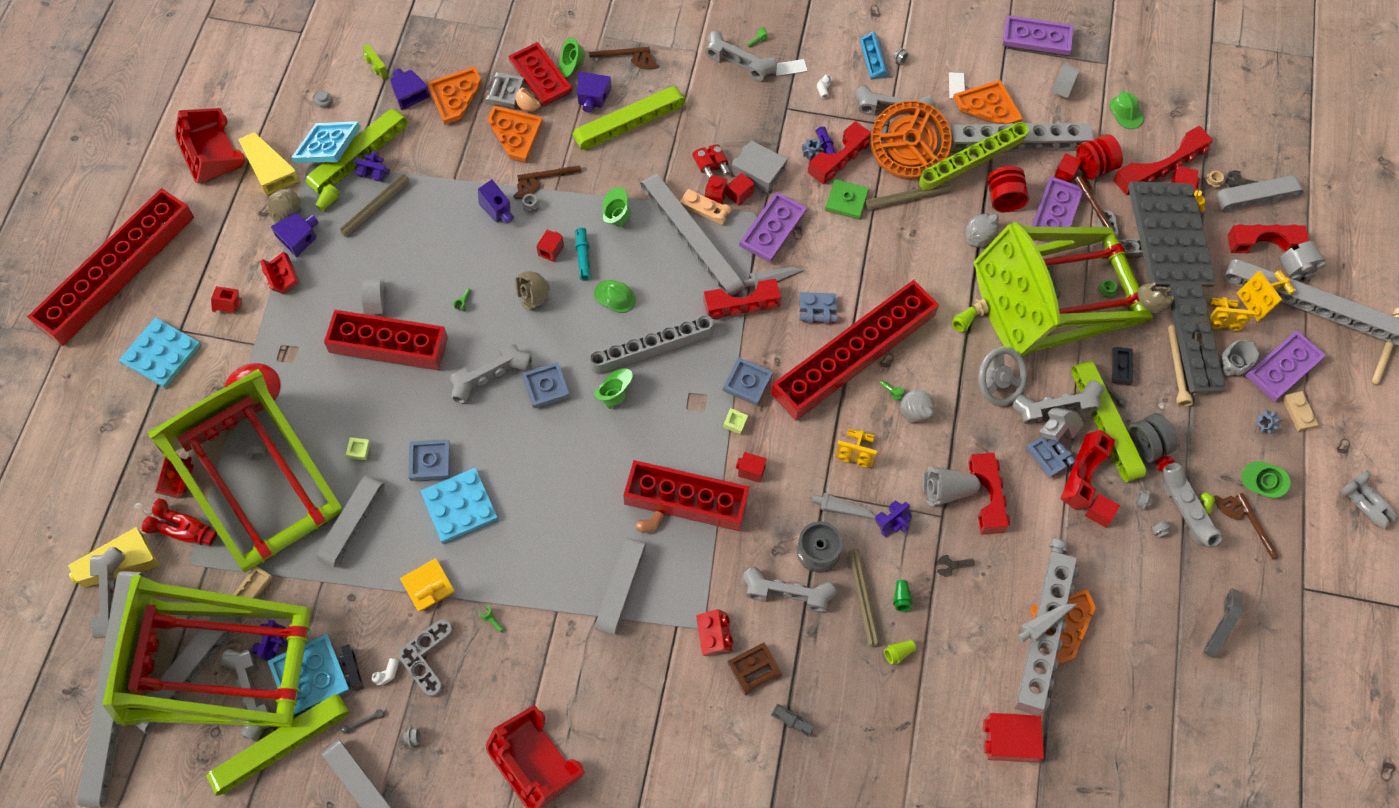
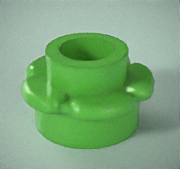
(1111, 285)

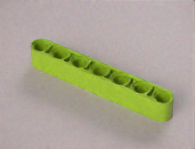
(628, 117)
(364, 143)
(979, 150)
(1108, 420)
(277, 744)

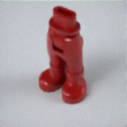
(190, 529)

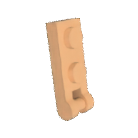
(705, 207)

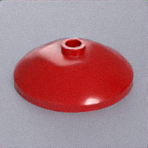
(270, 376)

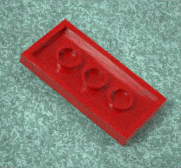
(540, 74)

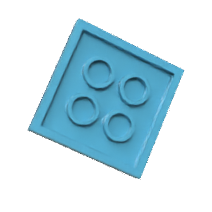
(326, 142)
(160, 353)
(459, 505)
(319, 676)

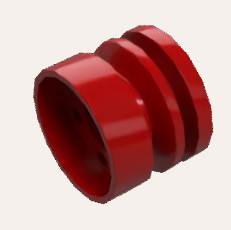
(1099, 156)
(1008, 189)

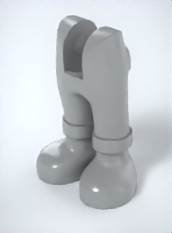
(1369, 501)

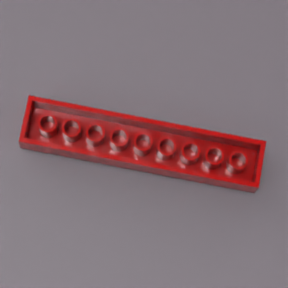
(111, 267)
(854, 349)

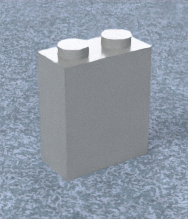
(760, 165)

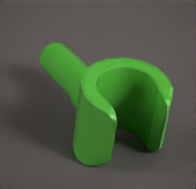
(762, 35)
(462, 301)
(895, 393)
(489, 617)

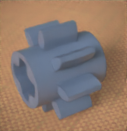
(811, 148)
(1263, 421)

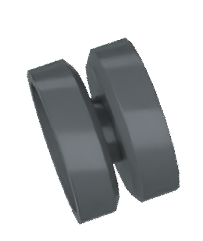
(1153, 437)
(819, 546)

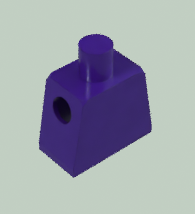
(408, 88)
(592, 90)
(494, 202)
(295, 232)

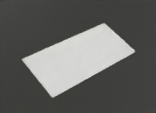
(791, 67)
(956, 83)

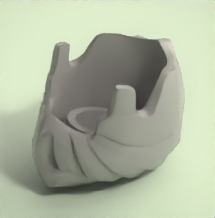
(982, 230)
(1239, 358)
(917, 406)

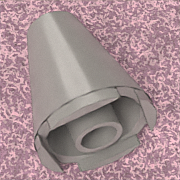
(948, 485)

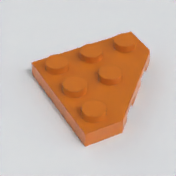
(454, 93)
(989, 103)
(515, 131)
(1076, 625)

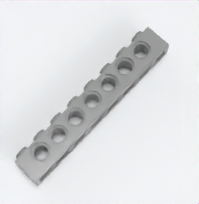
(1039, 138)
(1028, 700)

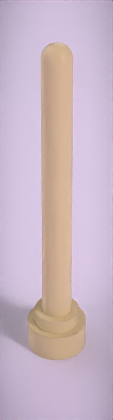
(1384, 357)
(1183, 399)

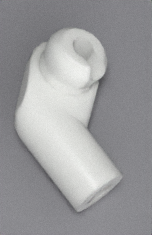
(822, 86)
(387, 675)

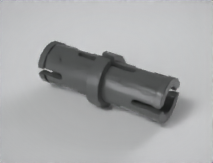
(792, 720)

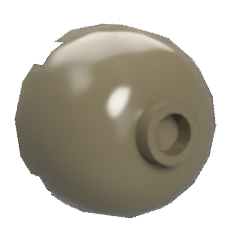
(532, 289)

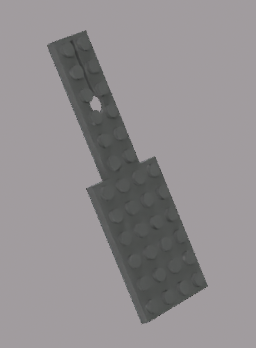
(1180, 259)

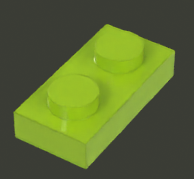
(377, 65)

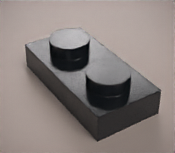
(1122, 366)
(349, 660)

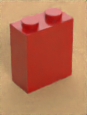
(1013, 737)

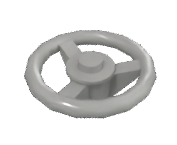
(1001, 375)

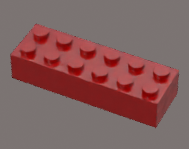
(386, 339)
(686, 495)

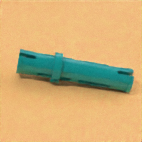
(583, 257)

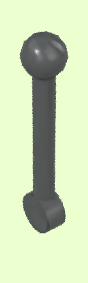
(1050, 268)
(1121, 402)
(378, 714)

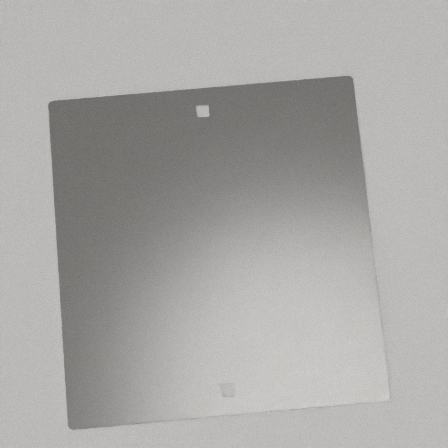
(546, 469)

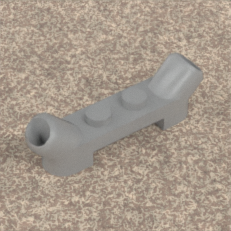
(720, 50)
(873, 102)
(510, 358)
(1087, 401)
(1200, 525)
(104, 567)
(816, 598)
(245, 664)

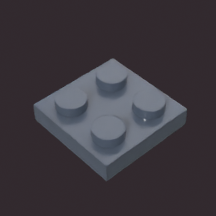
(747, 381)
(545, 385)
(429, 460)

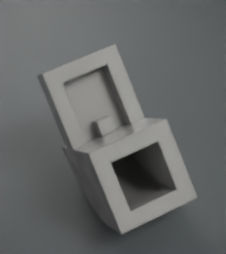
(1065, 80)
(373, 296)
(1061, 423)

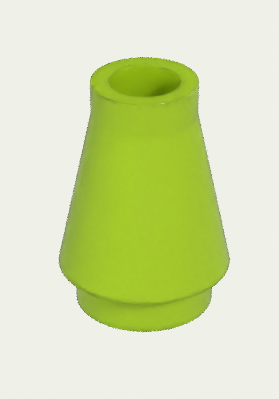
(327, 197)
(963, 320)
(897, 652)

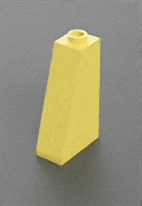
(268, 166)
(137, 553)

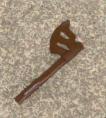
(635, 51)
(523, 178)
(1087, 189)
(1245, 508)

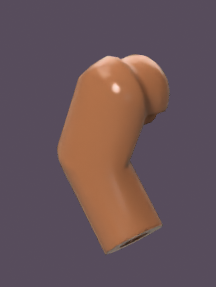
(650, 525)

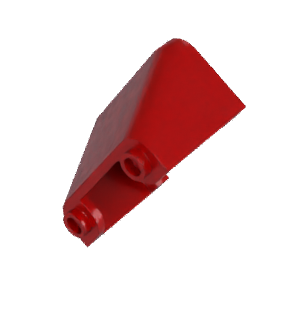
(205, 144)
(531, 760)

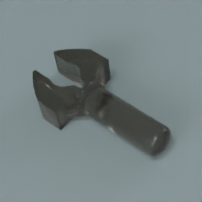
(1238, 180)
(952, 565)

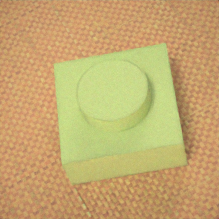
(735, 421)
(358, 448)

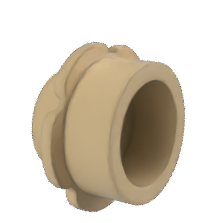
(1215, 179)
(981, 307)

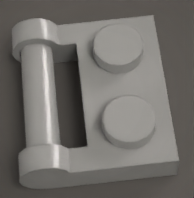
(508, 92)

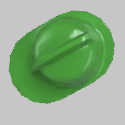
(571, 56)
(1126, 110)
(616, 207)
(615, 295)
(614, 387)
(1265, 479)

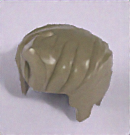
(283, 204)
(1154, 299)

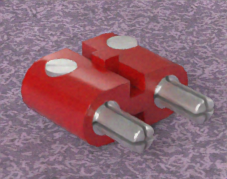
(711, 158)

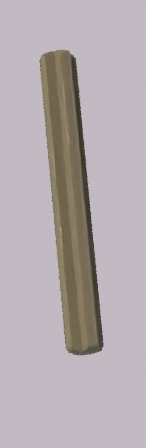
(906, 196)
(374, 205)
(863, 598)

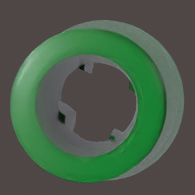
(902, 596)

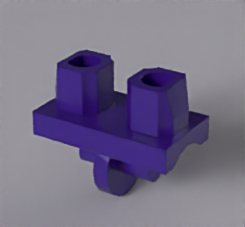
(364, 166)
(896, 520)
(270, 644)

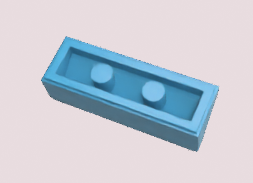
(874, 56)

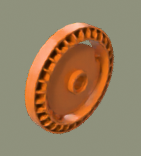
(913, 127)

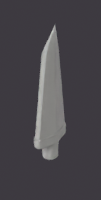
(779, 274)
(835, 504)
(1040, 625)

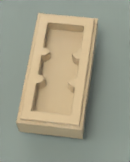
(254, 584)

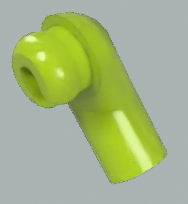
(1208, 502)

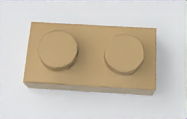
(1300, 411)

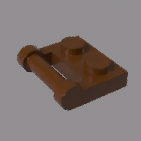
(750, 662)

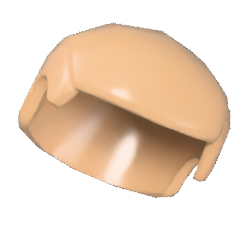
(526, 101)

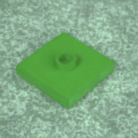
(846, 199)

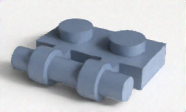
(819, 303)
(1047, 458)

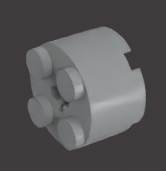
(1303, 261)

